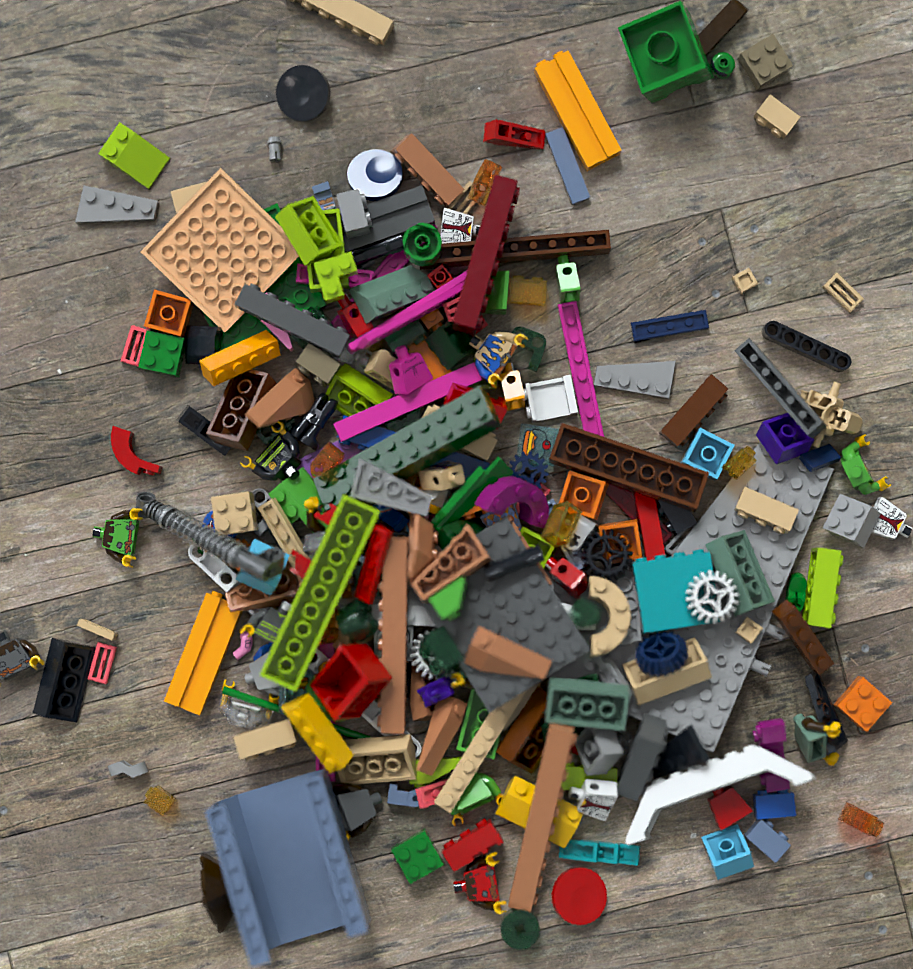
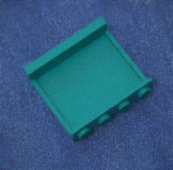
(663, 586)

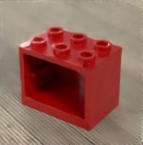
(350, 681)

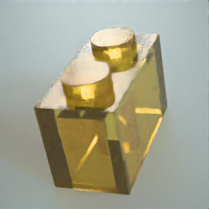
(527, 291)
(561, 524)

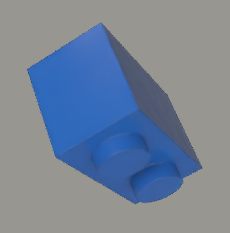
(774, 804)

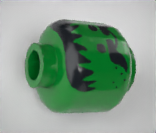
(722, 65)

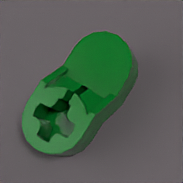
(796, 590)

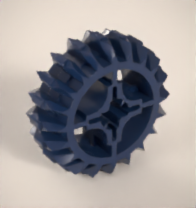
(661, 654)

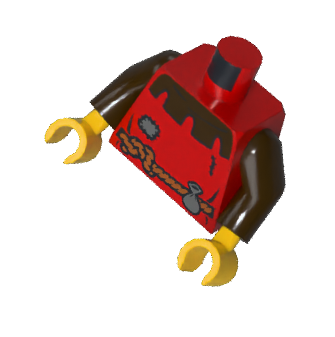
(481, 884)

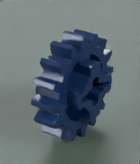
(536, 468)

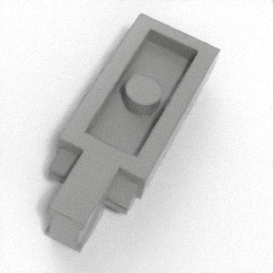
(609, 672)

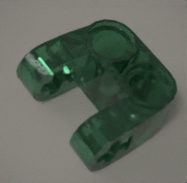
(538, 352)

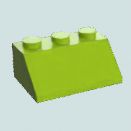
(308, 230)
(355, 391)

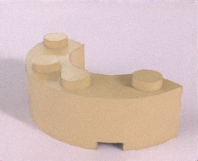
(618, 615)

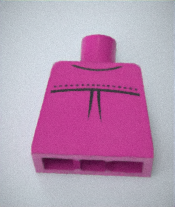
(408, 371)

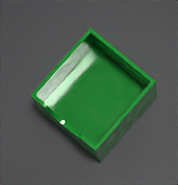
(665, 51)

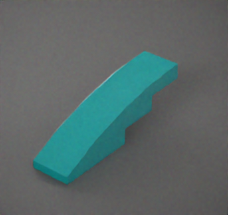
(601, 852)

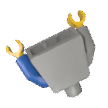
(255, 667)

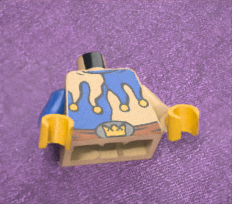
(495, 353)

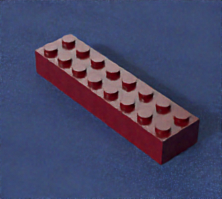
(484, 261)

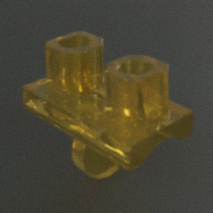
(740, 462)

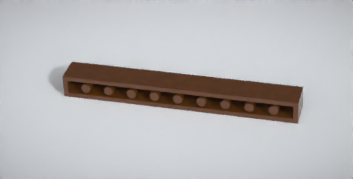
(530, 248)

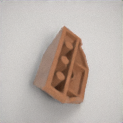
(421, 546)

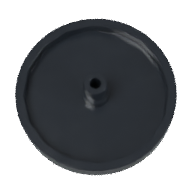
(303, 93)

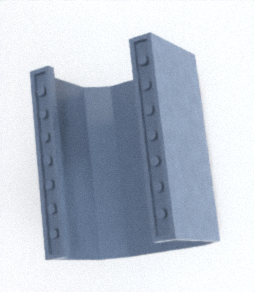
(287, 863)

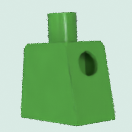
(567, 280)

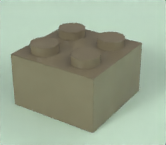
(765, 62)
(317, 364)

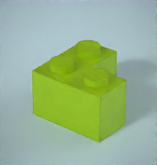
(330, 273)

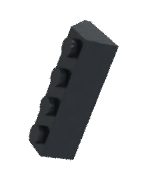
(64, 680)

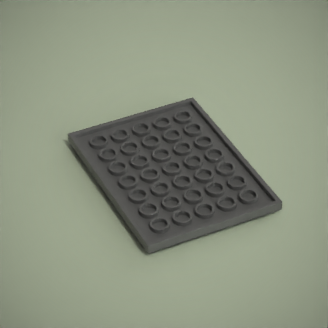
(516, 608)

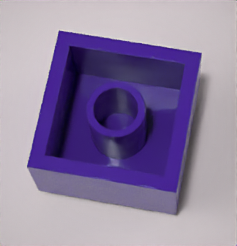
(783, 438)

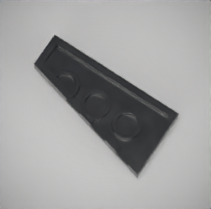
(825, 710)
(681, 753)

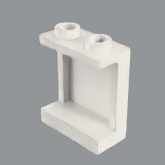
(550, 399)

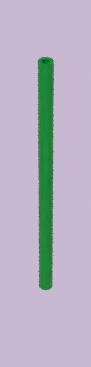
(275, 707)

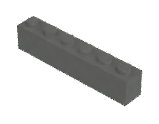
(292, 320)
(781, 388)

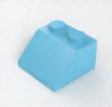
(728, 851)

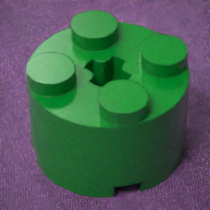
(413, 239)

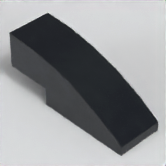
(199, 425)

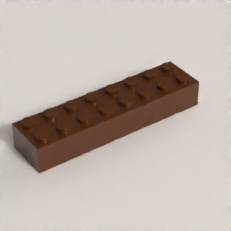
(628, 467)

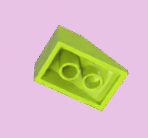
(134, 155)

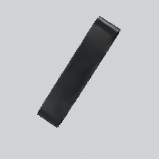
(816, 346)

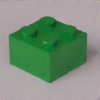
(162, 354)
(417, 856)

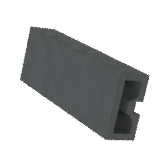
(392, 217)

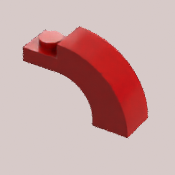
(122, 447)

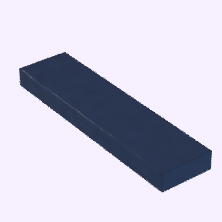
(669, 325)

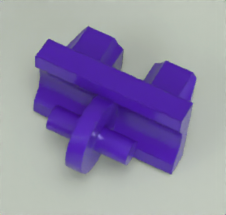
(436, 691)

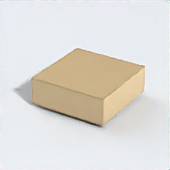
(745, 280)
(749, 630)

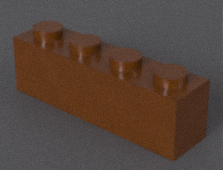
(694, 410)
(802, 637)

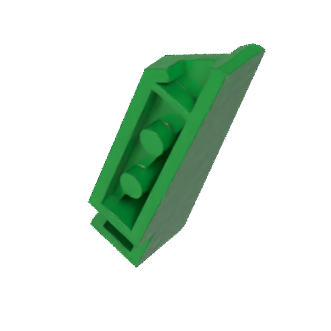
(467, 494)

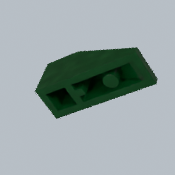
(452, 530)

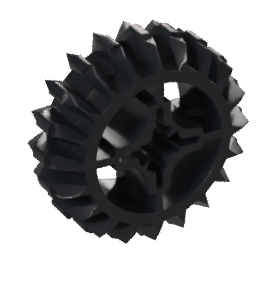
(614, 555)

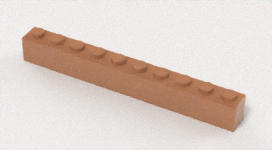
(394, 636)
(541, 815)

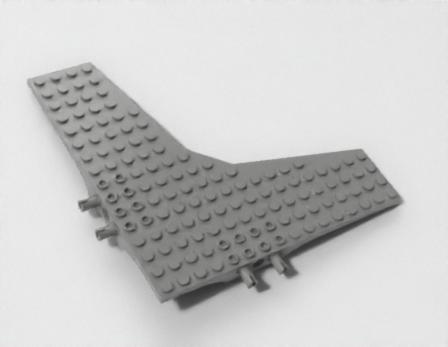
(728, 654)

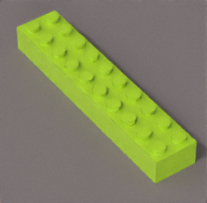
(319, 592)

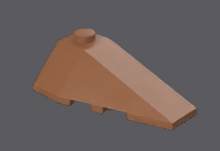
(499, 655)

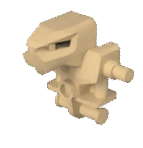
(830, 411)

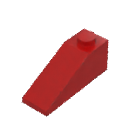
(513, 135)

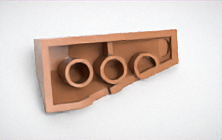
(285, 400)
(247, 598)
(418, 709)
(442, 729)

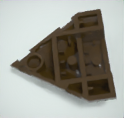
(215, 892)

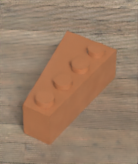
(427, 169)

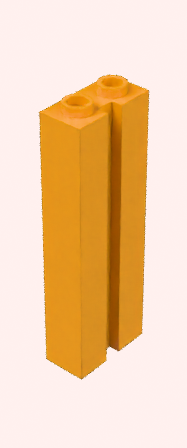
(577, 110)
(203, 654)

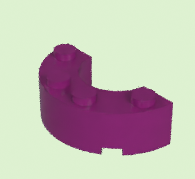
(511, 489)
(770, 736)

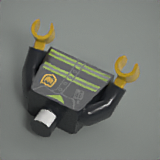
(278, 459)

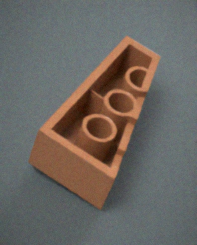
(458, 560)

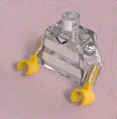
(243, 713)

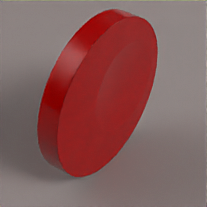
(579, 896)

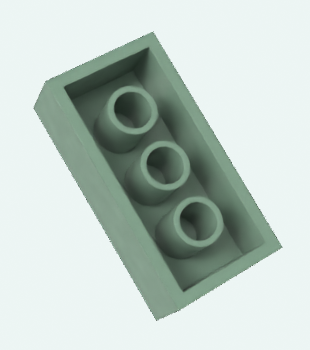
(587, 703)

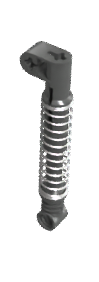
(263, 566)

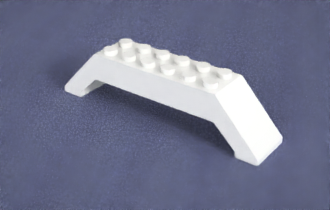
(706, 779)

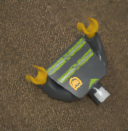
(267, 622)

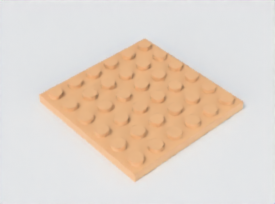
(219, 246)

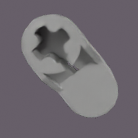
(131, 770)

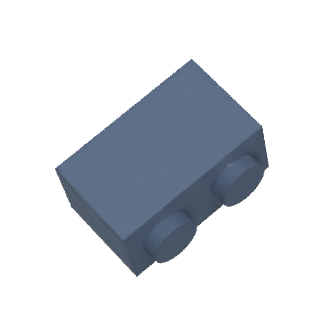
(767, 840)

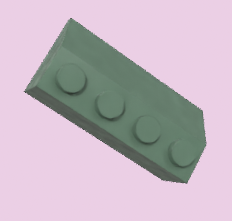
(391, 293)
(736, 558)

